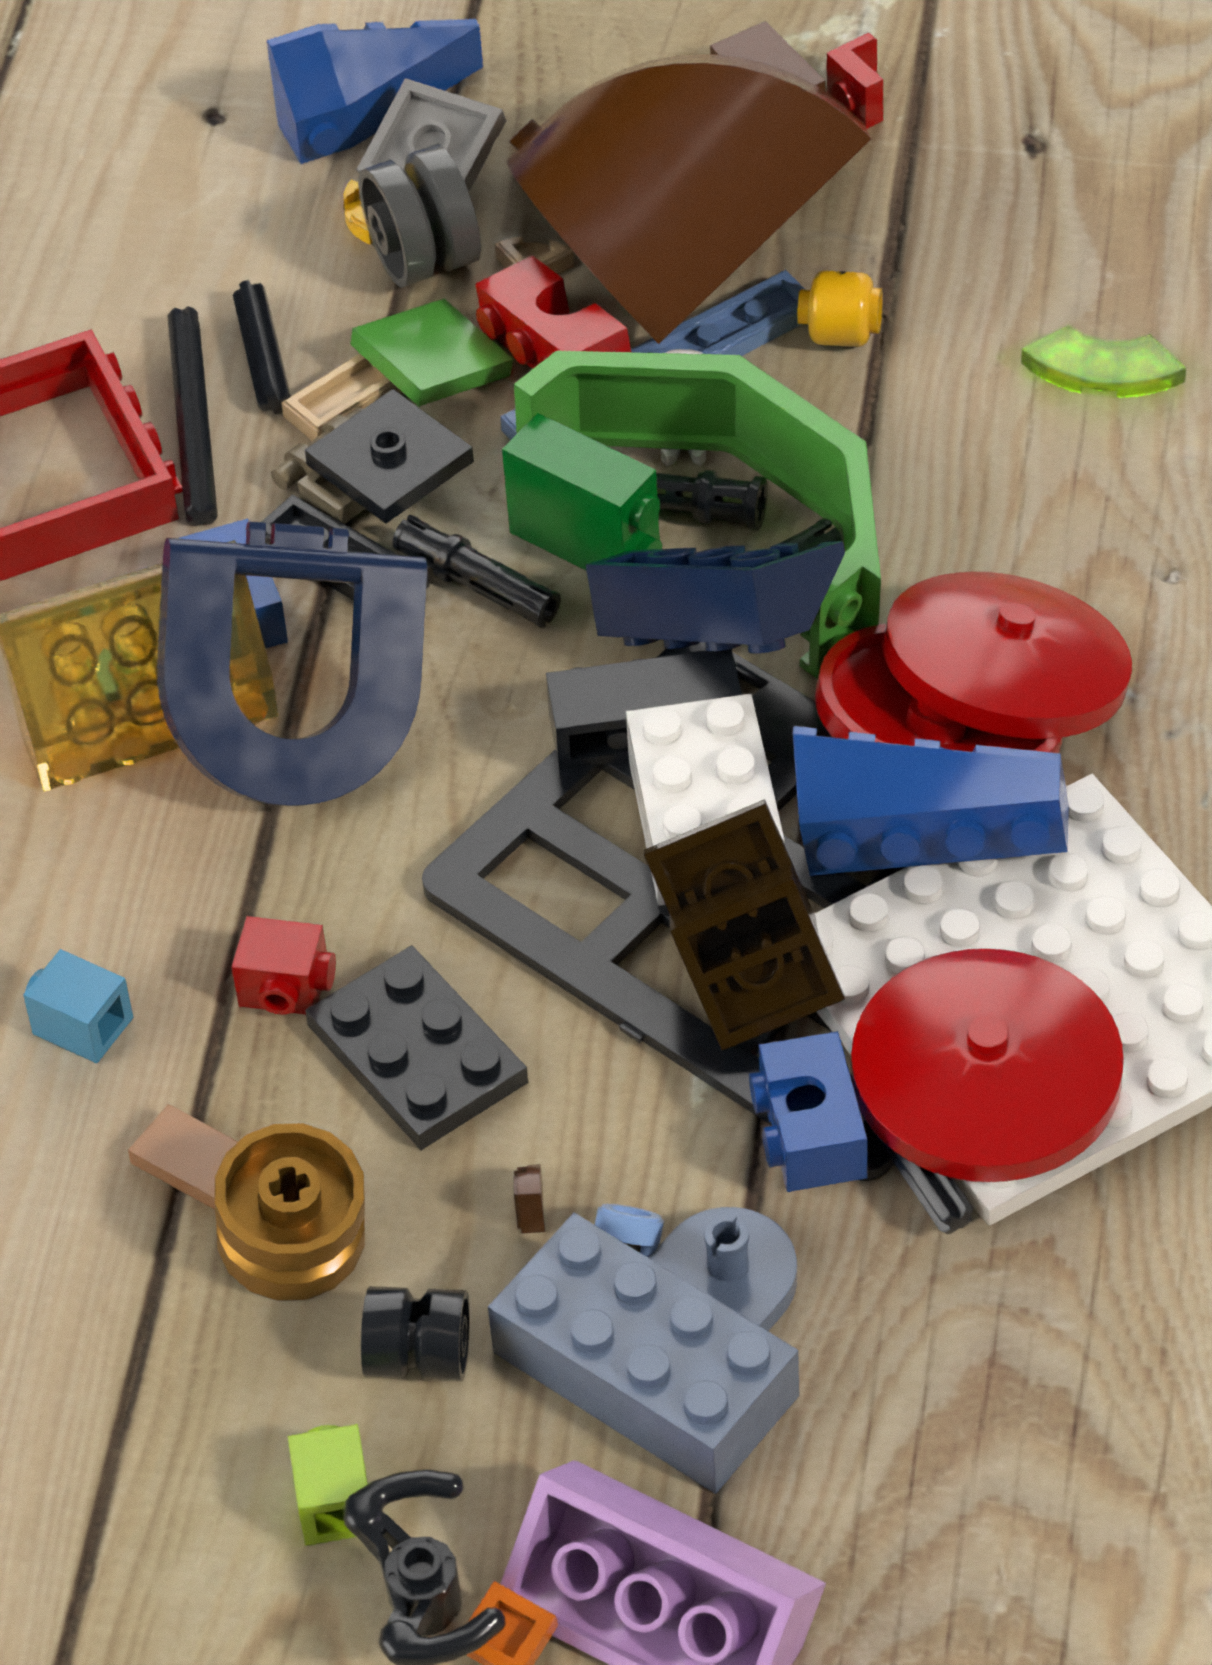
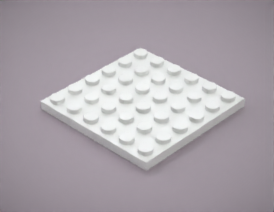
(1101, 911)

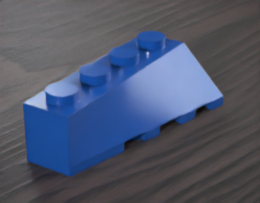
(923, 803)

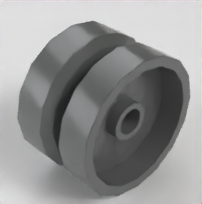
(419, 215)

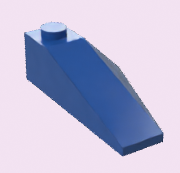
(340, 83)

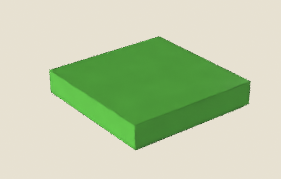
(431, 352)

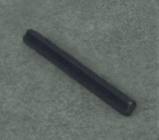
(192, 416)

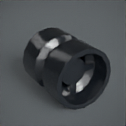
(415, 1333)

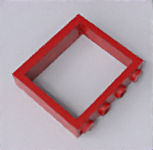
(106, 517)

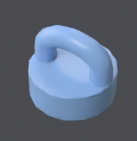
(631, 1225)

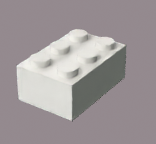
(696, 765)

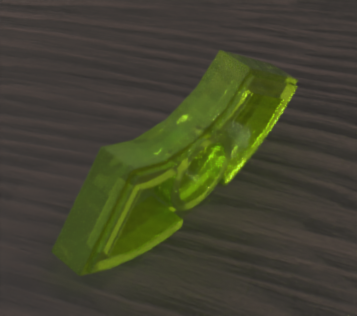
(1082, 362)

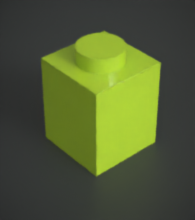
(326, 1471)

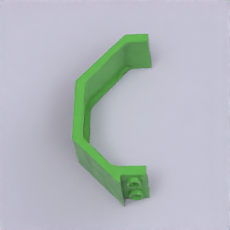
(738, 410)

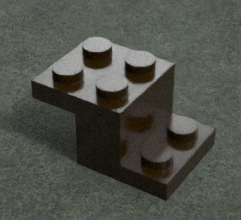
(743, 925)

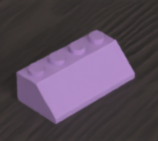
(651, 1582)

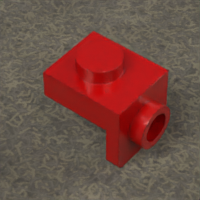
(854, 78)

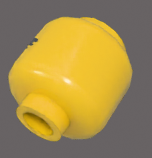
(841, 308)

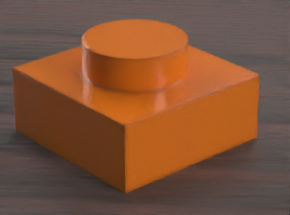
(525, 1629)

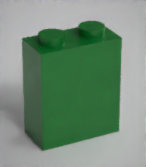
(578, 494)

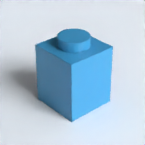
(78, 1005)

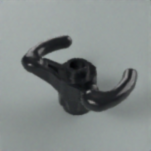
(417, 1573)

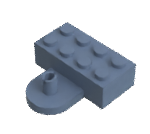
(664, 1342)

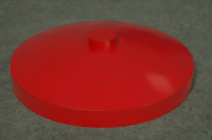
(1007, 655)
(863, 696)
(987, 1065)

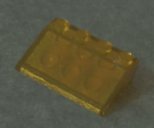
(89, 675)

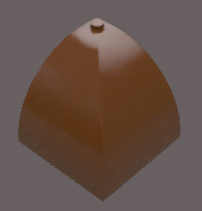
(681, 173)

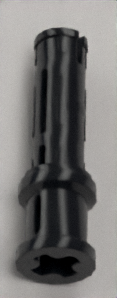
(708, 494)

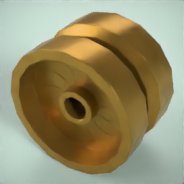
(290, 1211)

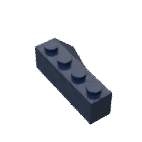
(712, 595)

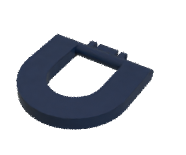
(196, 663)

